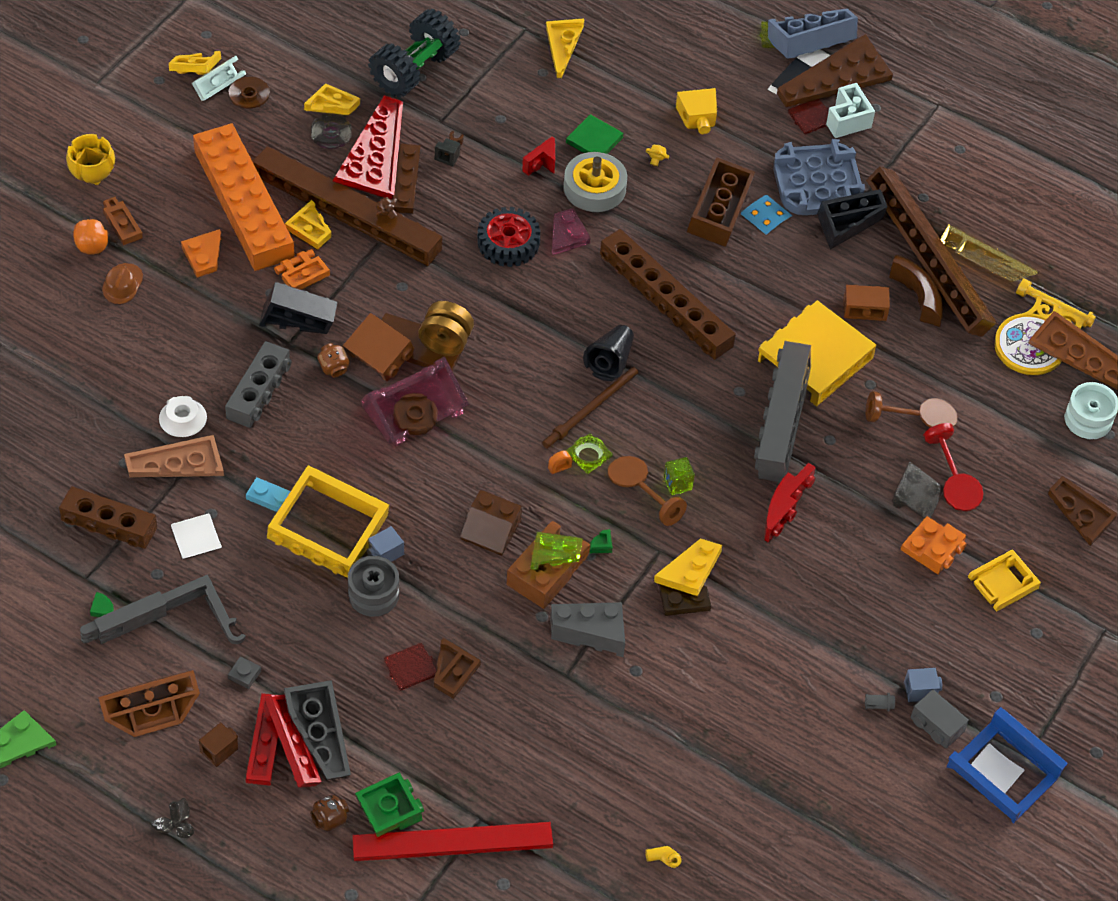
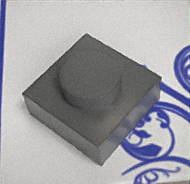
(244, 672)

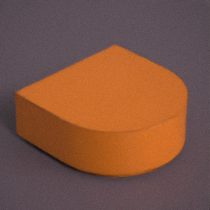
(560, 462)

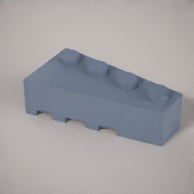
(812, 32)

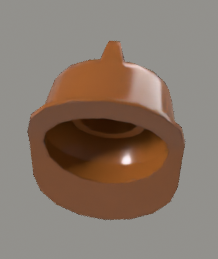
(122, 283)

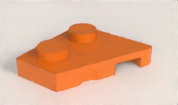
(203, 252)

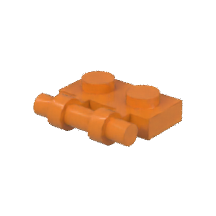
(305, 274)

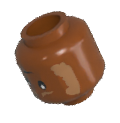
(333, 360)

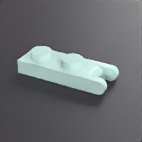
(217, 79)

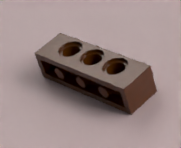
(100, 508)

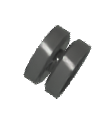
(373, 586)

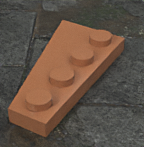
(179, 459)

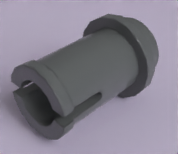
(880, 702)

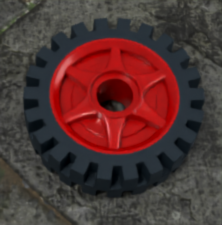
(508, 236)

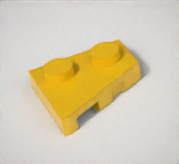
(309, 226)

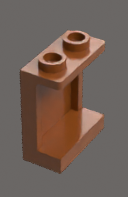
(379, 346)

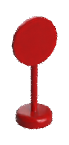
(960, 490)

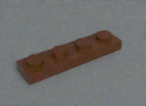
(407, 178)

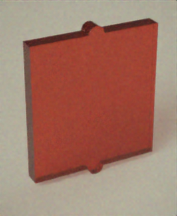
(810, 116)
(410, 666)

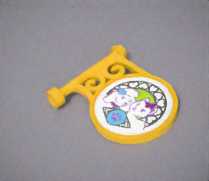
(1016, 331)

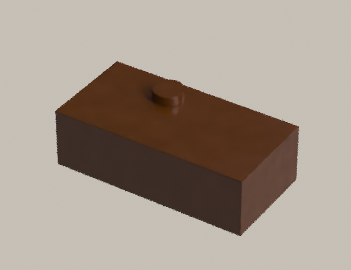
(720, 202)

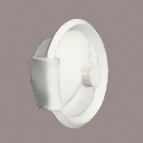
(182, 416)

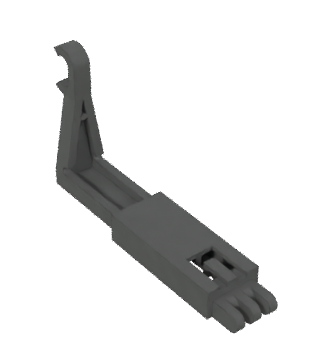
(155, 607)

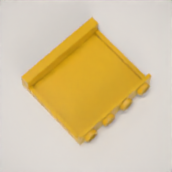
(836, 348)

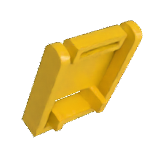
(1000, 584)

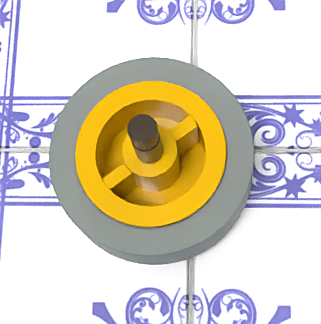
(595, 181)

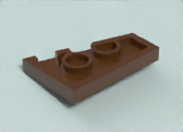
(1082, 510)

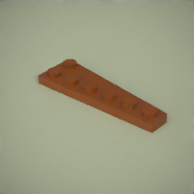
(1076, 348)

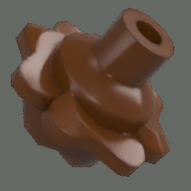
(386, 207)

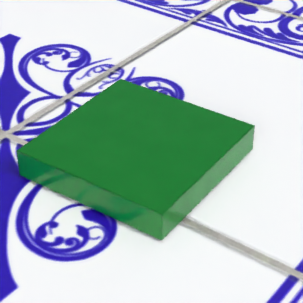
(594, 136)

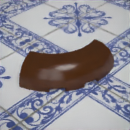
(918, 280)

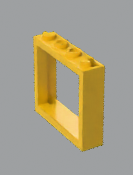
(340, 492)

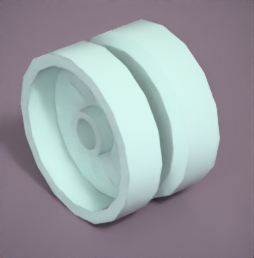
(1091, 410)

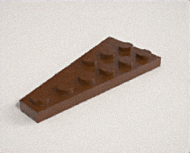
(852, 64)

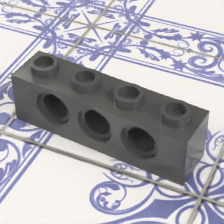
(258, 384)

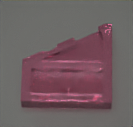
(568, 232)

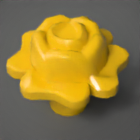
(657, 154)

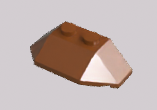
(151, 704)

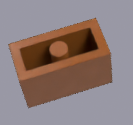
(866, 302)

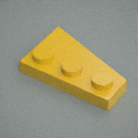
(690, 568)

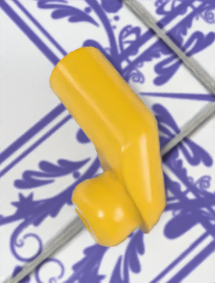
(664, 854)

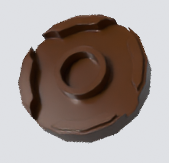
(415, 414)

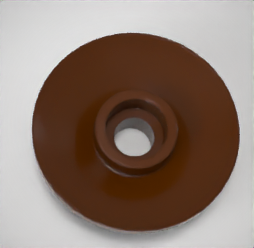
(249, 92)

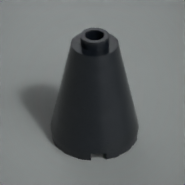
(609, 353)

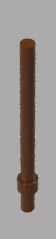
(562, 430)

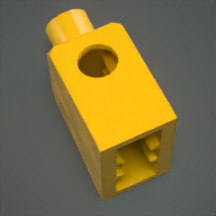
(698, 109)

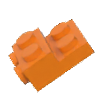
(934, 544)

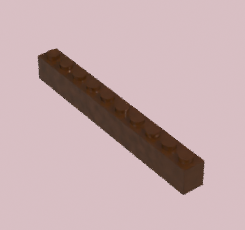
(347, 206)
(932, 253)

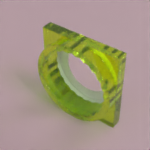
(589, 441)

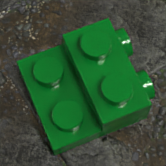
(390, 804)

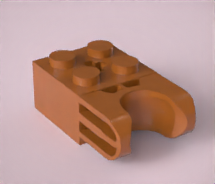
(546, 581)

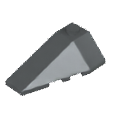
(318, 722)

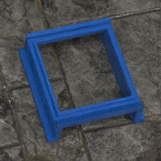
(1026, 744)

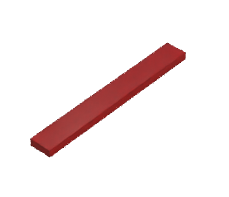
(452, 841)

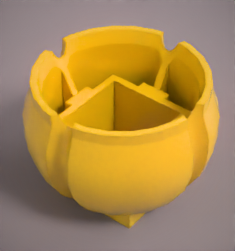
(92, 150)

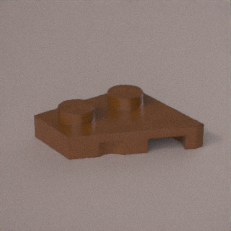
(454, 668)

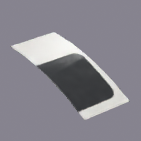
(798, 66)

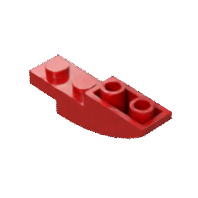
(785, 499)

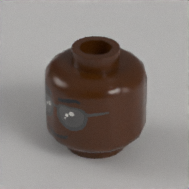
(329, 813)

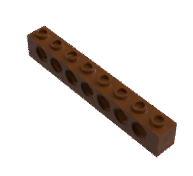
(667, 294)

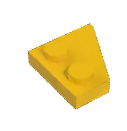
(194, 63)
(332, 100)

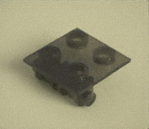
(917, 492)

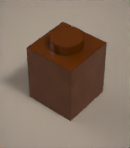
(219, 744)

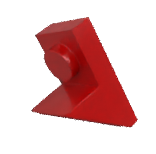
(542, 155)

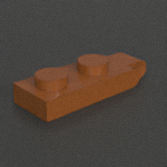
(121, 221)

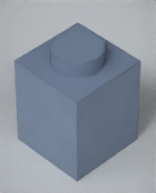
(386, 545)
(920, 682)

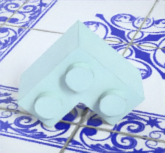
(851, 112)

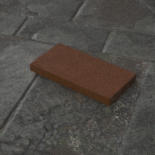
(421, 355)

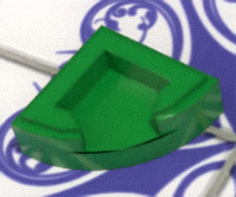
(602, 542)
(101, 605)

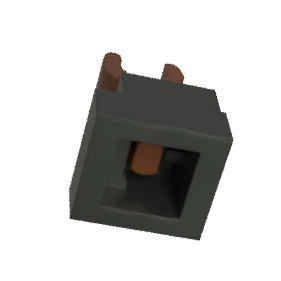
(448, 150)

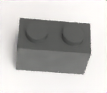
(939, 719)

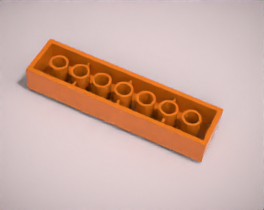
(243, 197)

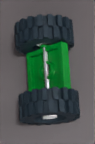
(433, 39)

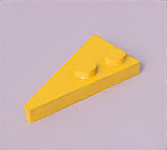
(562, 41)

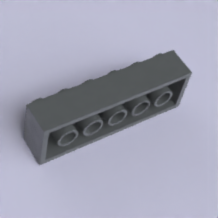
(783, 412)

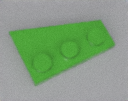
(21, 738)

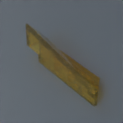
(986, 255)

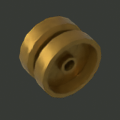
(446, 328)

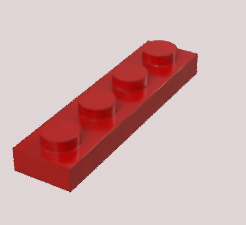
(293, 744)
(263, 747)

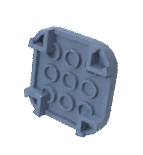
(815, 174)

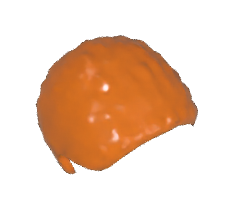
(90, 236)

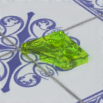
(555, 549)

